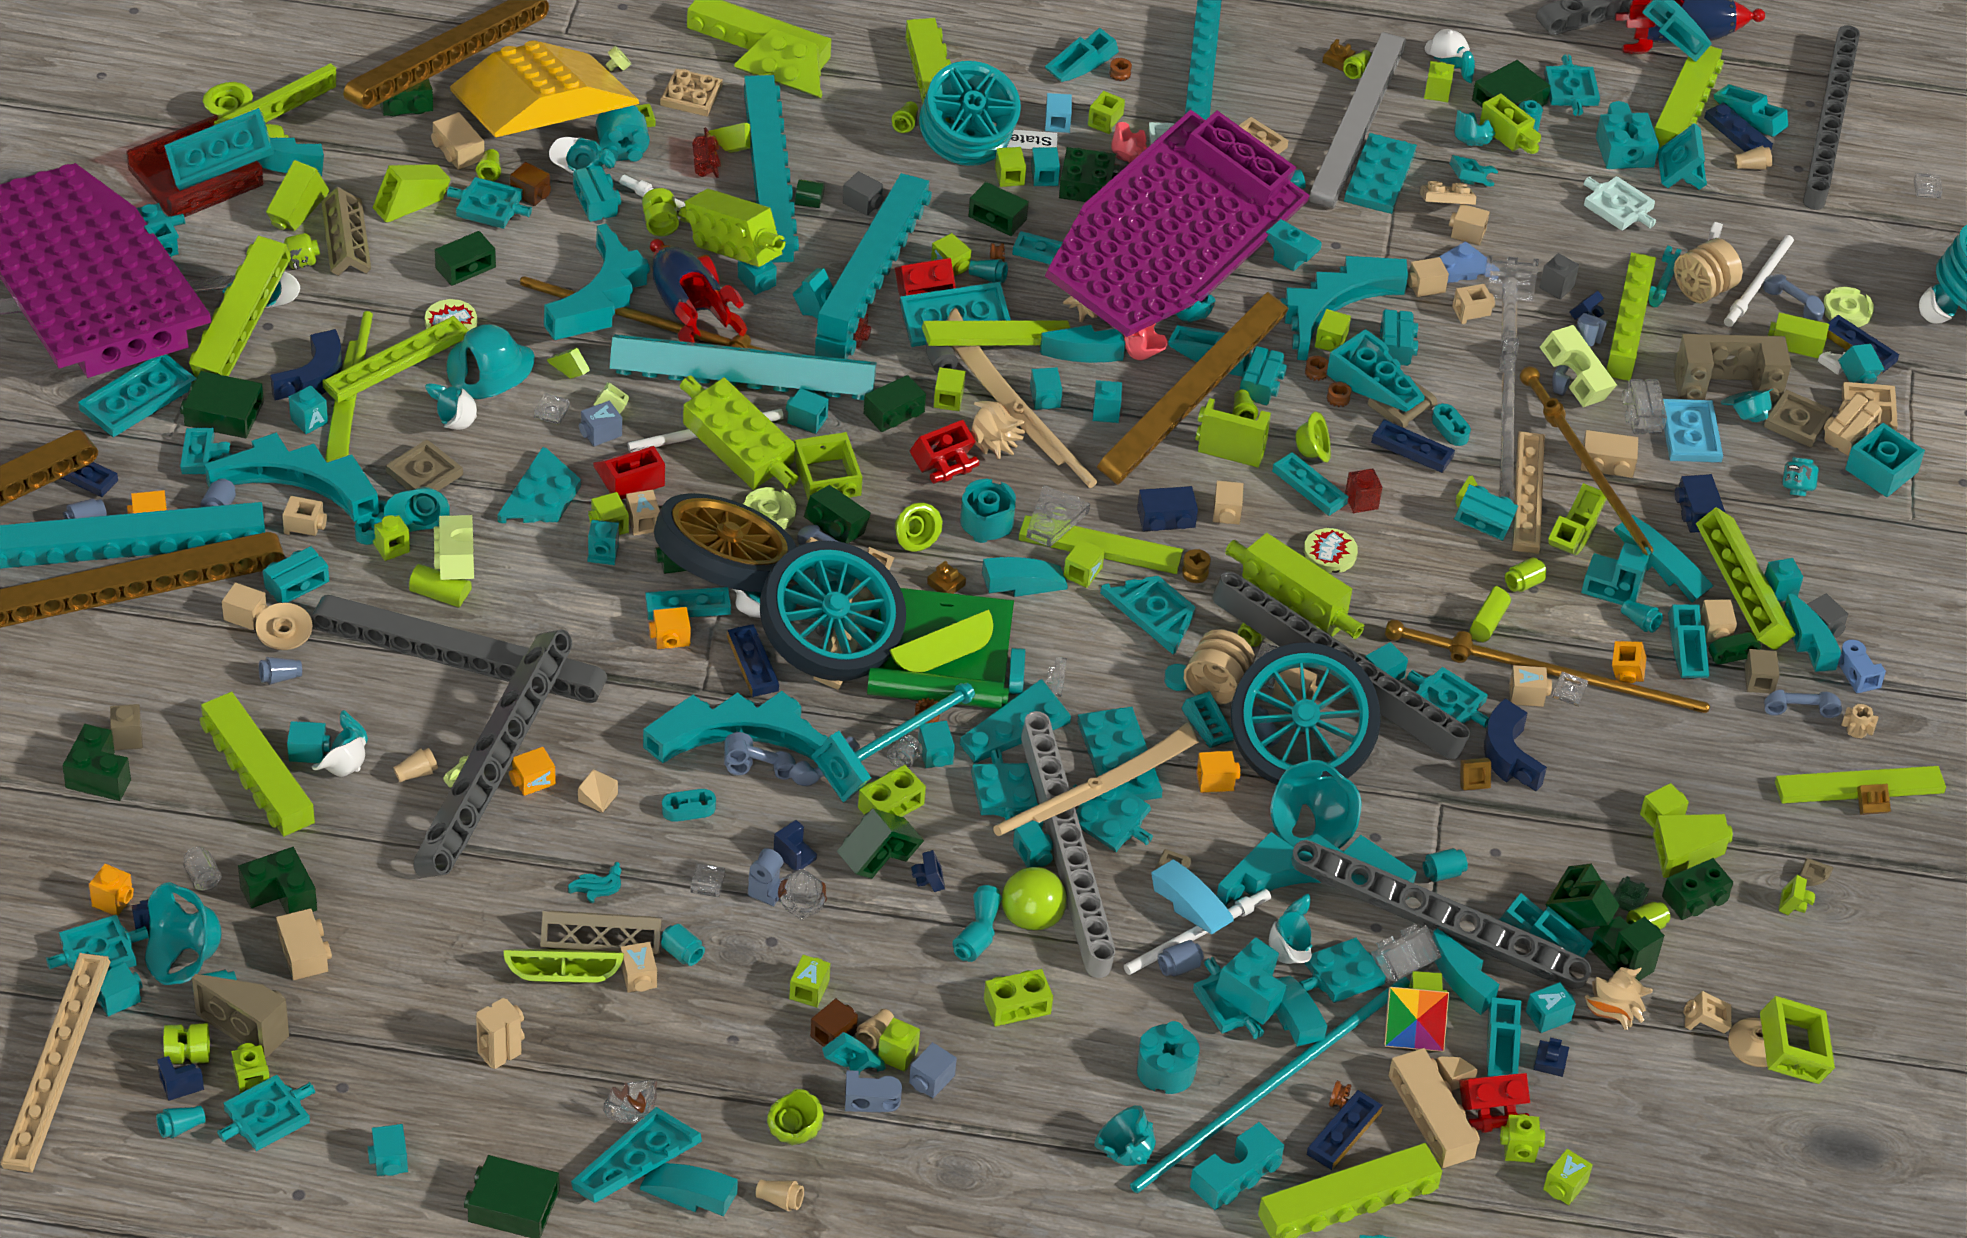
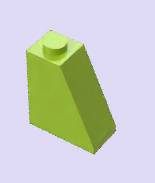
(409, 189)
(297, 196)
(1689, 840)

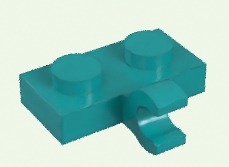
(1470, 171)
(200, 449)

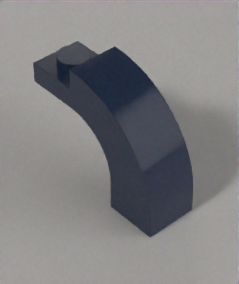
(325, 363)
(1506, 757)

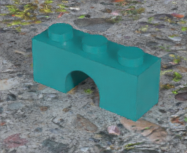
(1222, 1182)

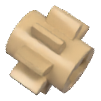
(1859, 721)

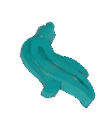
(598, 886)

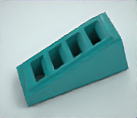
(1191, 710)

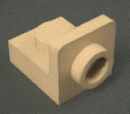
(1709, 1011)

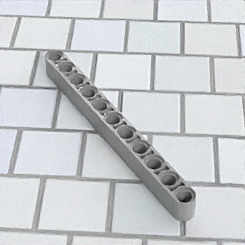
(1357, 120)
(1069, 848)

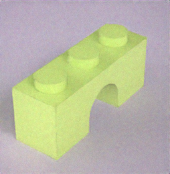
(1570, 349)
(454, 547)

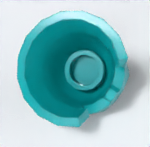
(1127, 1137)

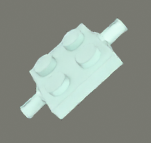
(1619, 203)

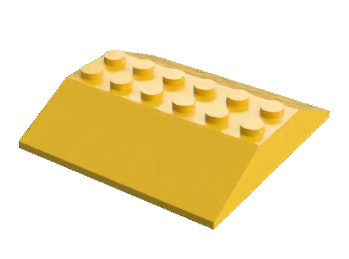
(538, 88)

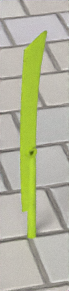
(343, 411)

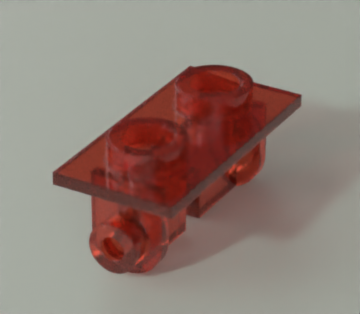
(705, 154)

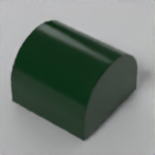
(809, 193)

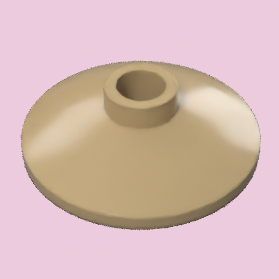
(280, 618)
(1747, 1042)

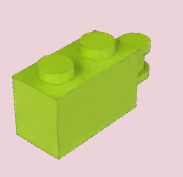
(1511, 124)

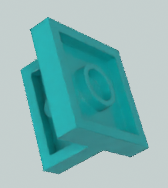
(1683, 159)

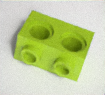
(894, 793)
(1018, 997)

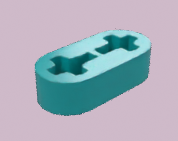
(1454, 422)
(362, 532)
(1016, 672)
(688, 805)

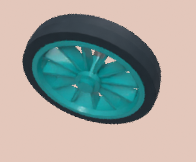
(832, 610)
(1305, 712)

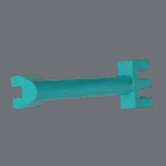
(1658, 293)

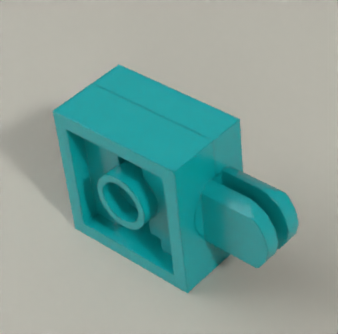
(1626, 138)

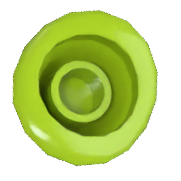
(227, 98)
(1313, 438)
(918, 527)

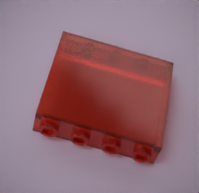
(153, 171)

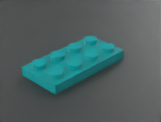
(219, 149)
(1380, 173)
(974, 303)
(137, 394)
(1114, 739)

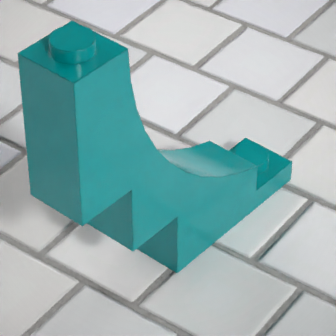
(1271, 866)

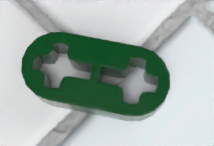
(1733, 647)

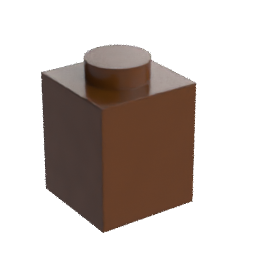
(532, 181)
(832, 1022)

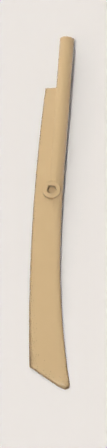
(1017, 408)
(1166, 749)

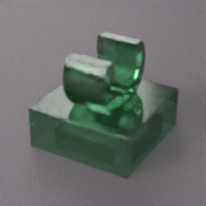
(1630, 894)

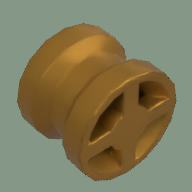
(1196, 566)

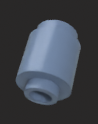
(219, 493)
(85, 509)
(745, 767)
(1180, 958)

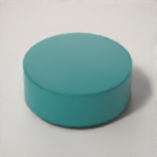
(1175, 677)

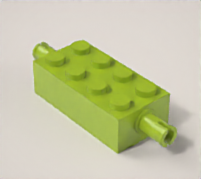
(732, 227)
(738, 433)
(1297, 584)

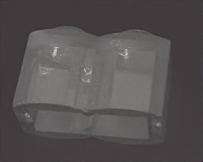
(1405, 954)

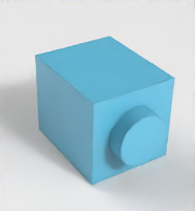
(1058, 112)

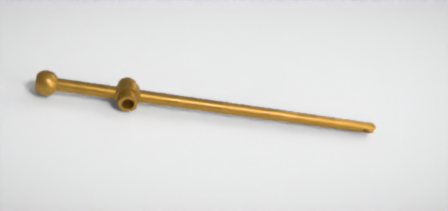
(736, 341)
(1555, 415)
(1462, 647)

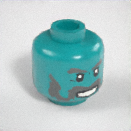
(1800, 476)

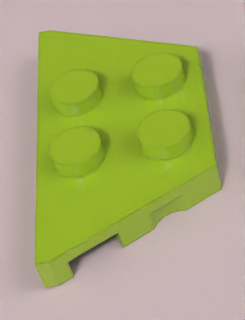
(786, 57)

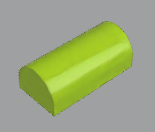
(427, 582)
(1490, 614)

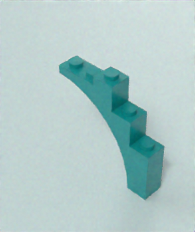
(1356, 281)
(596, 302)
(304, 467)
(697, 724)

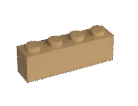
(1434, 1108)

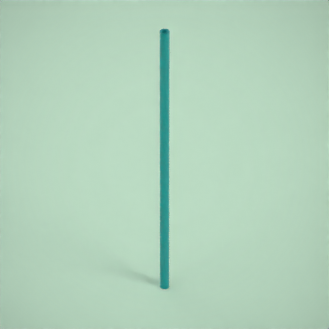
(1264, 1089)

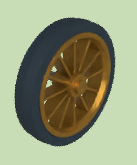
(721, 540)

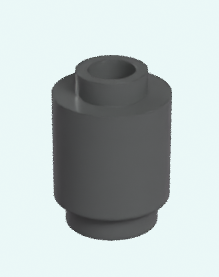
(941, 357)

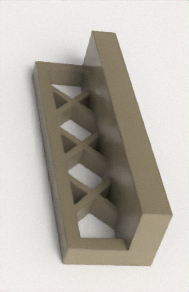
(340, 231)
(599, 920)

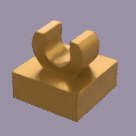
(1337, 55)
(946, 579)
(1475, 774)
(1873, 799)

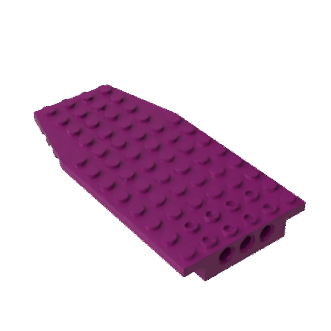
(1175, 222)
(91, 273)

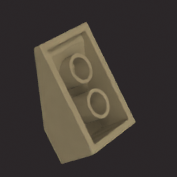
(242, 1010)

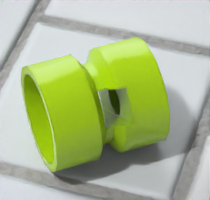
(660, 212)
(187, 1043)

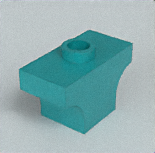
(1291, 245)
(813, 292)

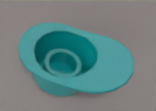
(1750, 404)
(418, 508)

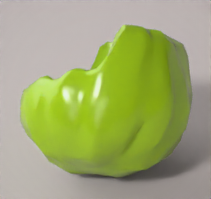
(795, 1117)

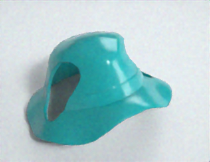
(499, 359)
(1331, 799)
(175, 930)

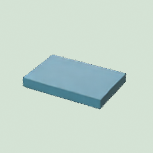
(1692, 431)

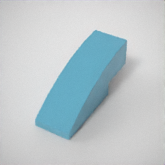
(1190, 897)

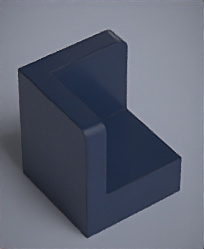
(790, 845)
(179, 1081)

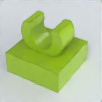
(1795, 896)

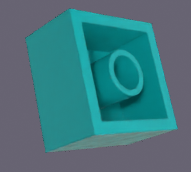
(1884, 459)

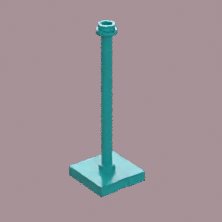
(844, 766)

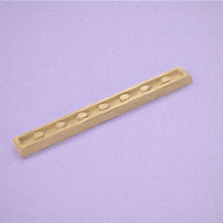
(55, 1063)

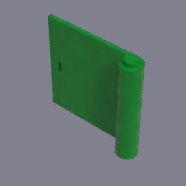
(981, 669)

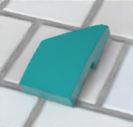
(852, 1053)

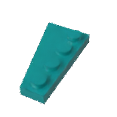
(1005, 726)
(636, 1153)

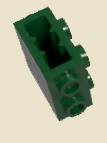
(1086, 173)

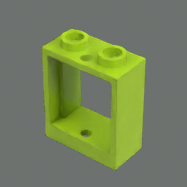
(835, 447)
(1793, 1061)

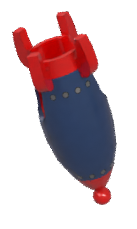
(1714, 17)
(692, 285)

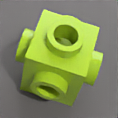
(1522, 1138)

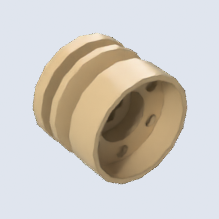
(1708, 270)
(1218, 665)

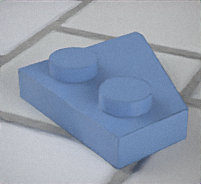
(1463, 263)

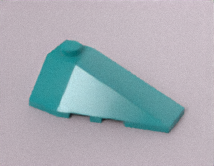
(1372, 372)

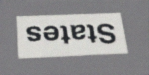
(1030, 139)

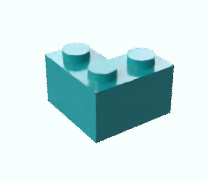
(1616, 579)
(1250, 981)

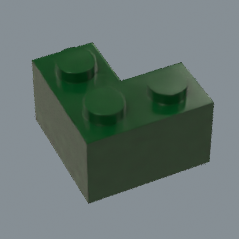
(94, 766)
(878, 839)
(278, 877)
(1583, 898)
(1628, 945)

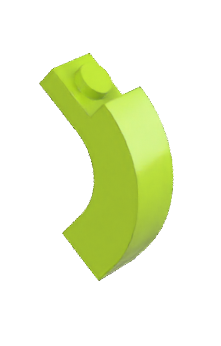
(1574, 531)

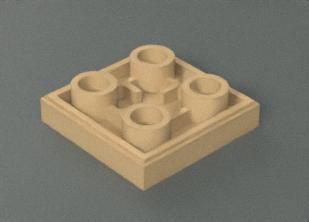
(691, 92)
(1458, 193)

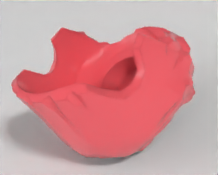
(1126, 143)
(1145, 343)

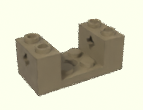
(1756, 358)

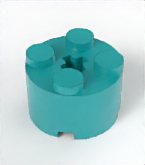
(623, 133)
(987, 510)
(1168, 1058)

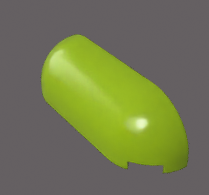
(945, 644)
(563, 964)

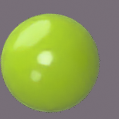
(1034, 898)

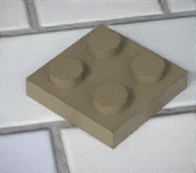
(1798, 418)
(424, 467)

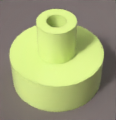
(618, 59)

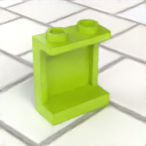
(1232, 435)

